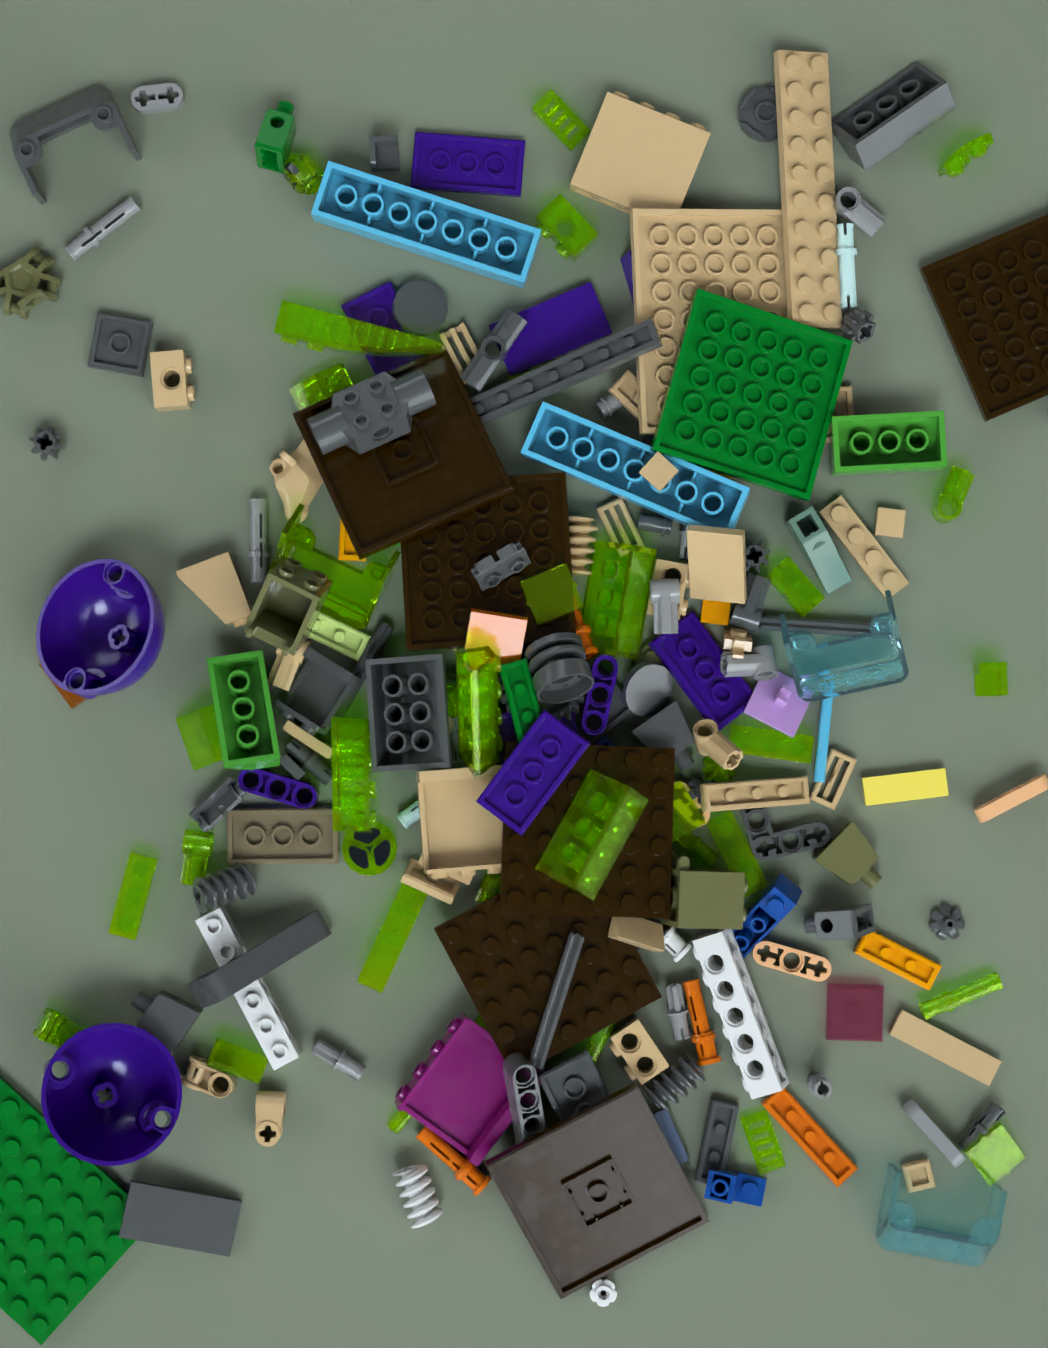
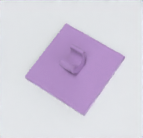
(777, 704)

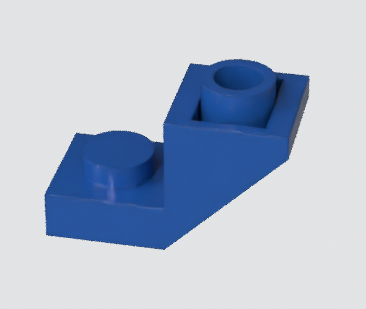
(735, 1186)

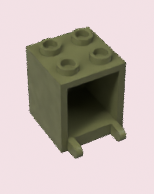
(288, 605)
(706, 897)

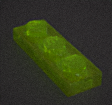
(772, 743)
(736, 850)
(133, 896)

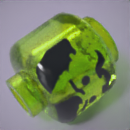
(303, 173)

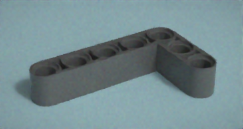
(259, 960)

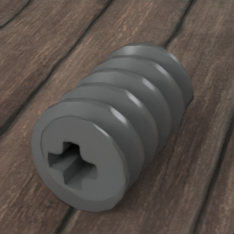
(222, 885)
(675, 1083)

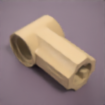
(286, 667)
(715, 745)

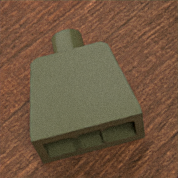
(849, 856)

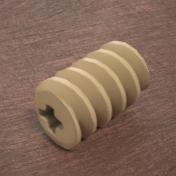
(579, 540)

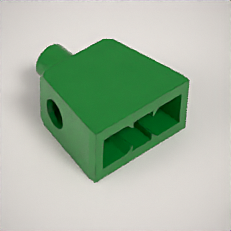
(276, 137)

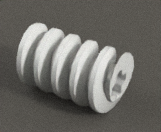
(419, 1195)

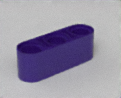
(600, 709)
(265, 783)

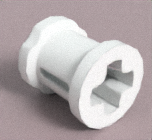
(675, 944)

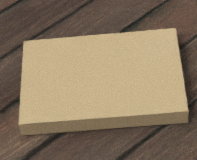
(717, 563)

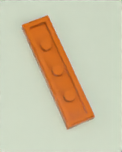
(810, 1136)

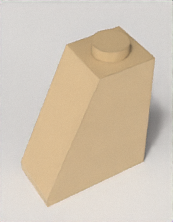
(219, 587)

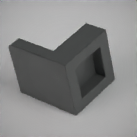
(384, 153)

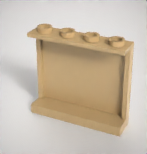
(638, 156)
(453, 826)

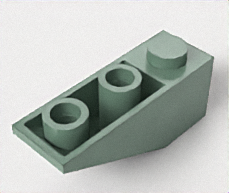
(818, 549)

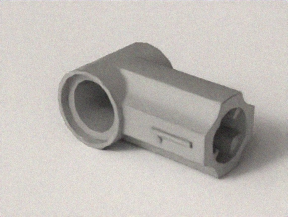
(860, 214)
(664, 598)
(757, 663)

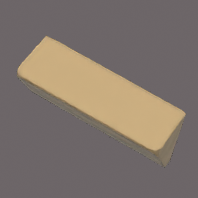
(638, 932)

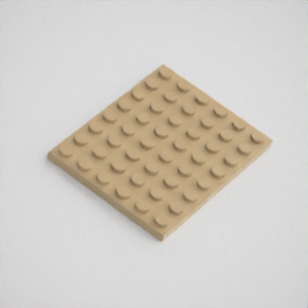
(690, 249)

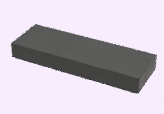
(716, 1138)

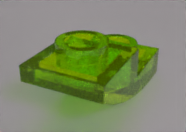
(960, 158)
(320, 386)

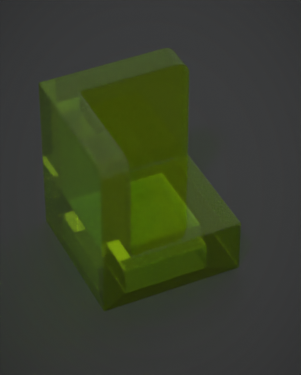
(990, 679)

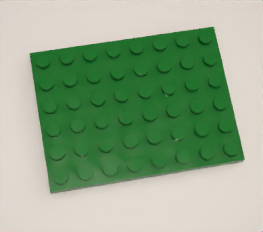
(54, 1220)

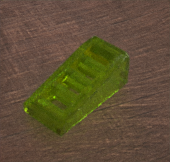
(537, 111)
(769, 1165)

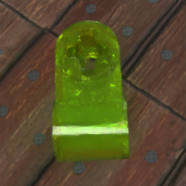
(56, 1028)

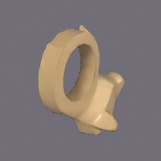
(296, 479)

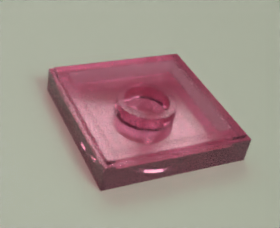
(854, 1012)

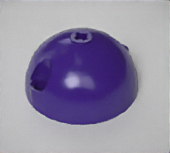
(100, 629)
(137, 1078)

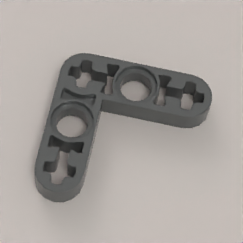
(765, 833)

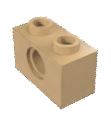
(162, 366)

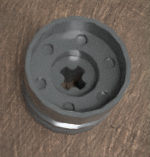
(559, 668)

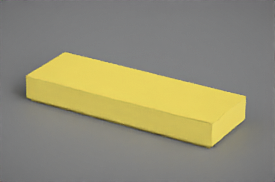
(904, 786)

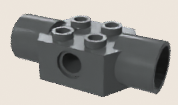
(372, 412)

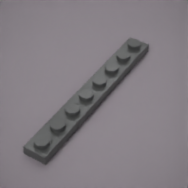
(567, 371)

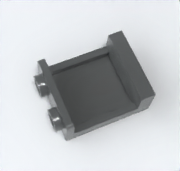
(318, 693)

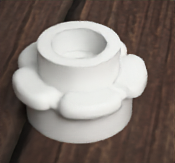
(597, 1287)

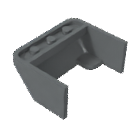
(89, 106)

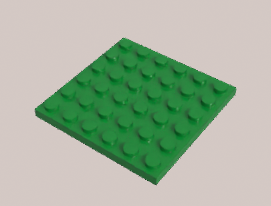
(751, 395)

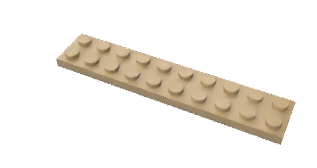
(807, 188)

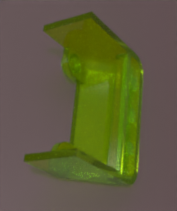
(353, 591)

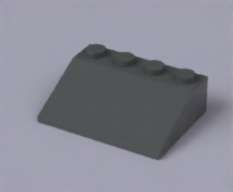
(408, 713)

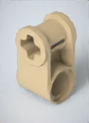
(206, 1078)
(269, 1111)

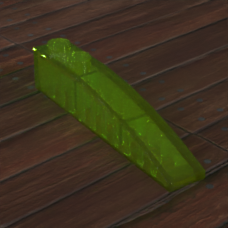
(347, 335)

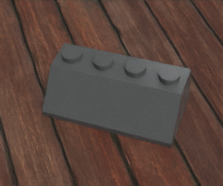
(892, 115)

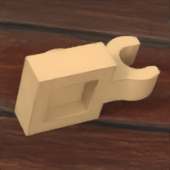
(738, 641)

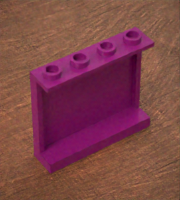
(461, 1090)

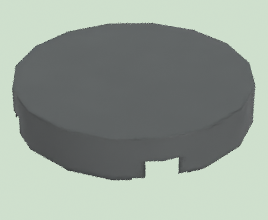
(758, 114)
(419, 308)
(647, 688)

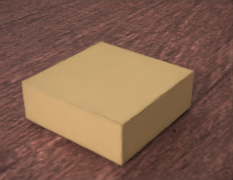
(658, 471)
(889, 522)
(918, 1175)

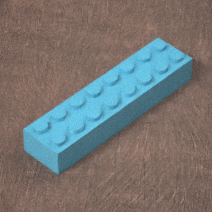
(426, 224)
(614, 463)

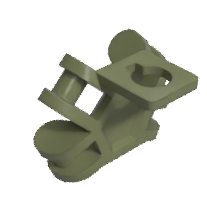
(23, 281)

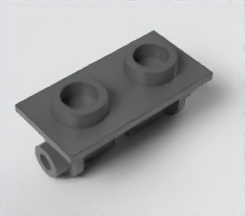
(490, 573)
(221, 799)

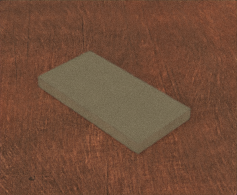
(281, 836)

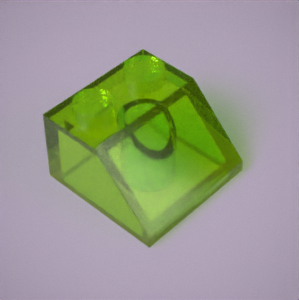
(201, 737)

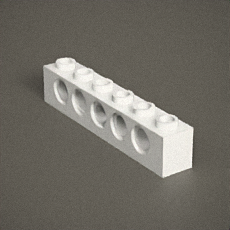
(255, 998)
(756, 1082)

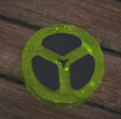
(370, 852)

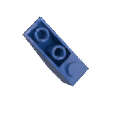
(767, 912)

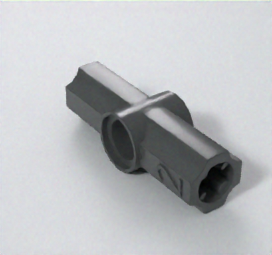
(505, 335)

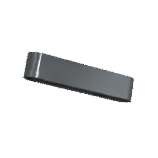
(528, 1106)

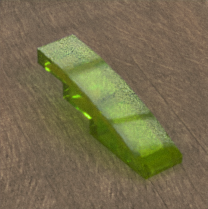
(392, 938)

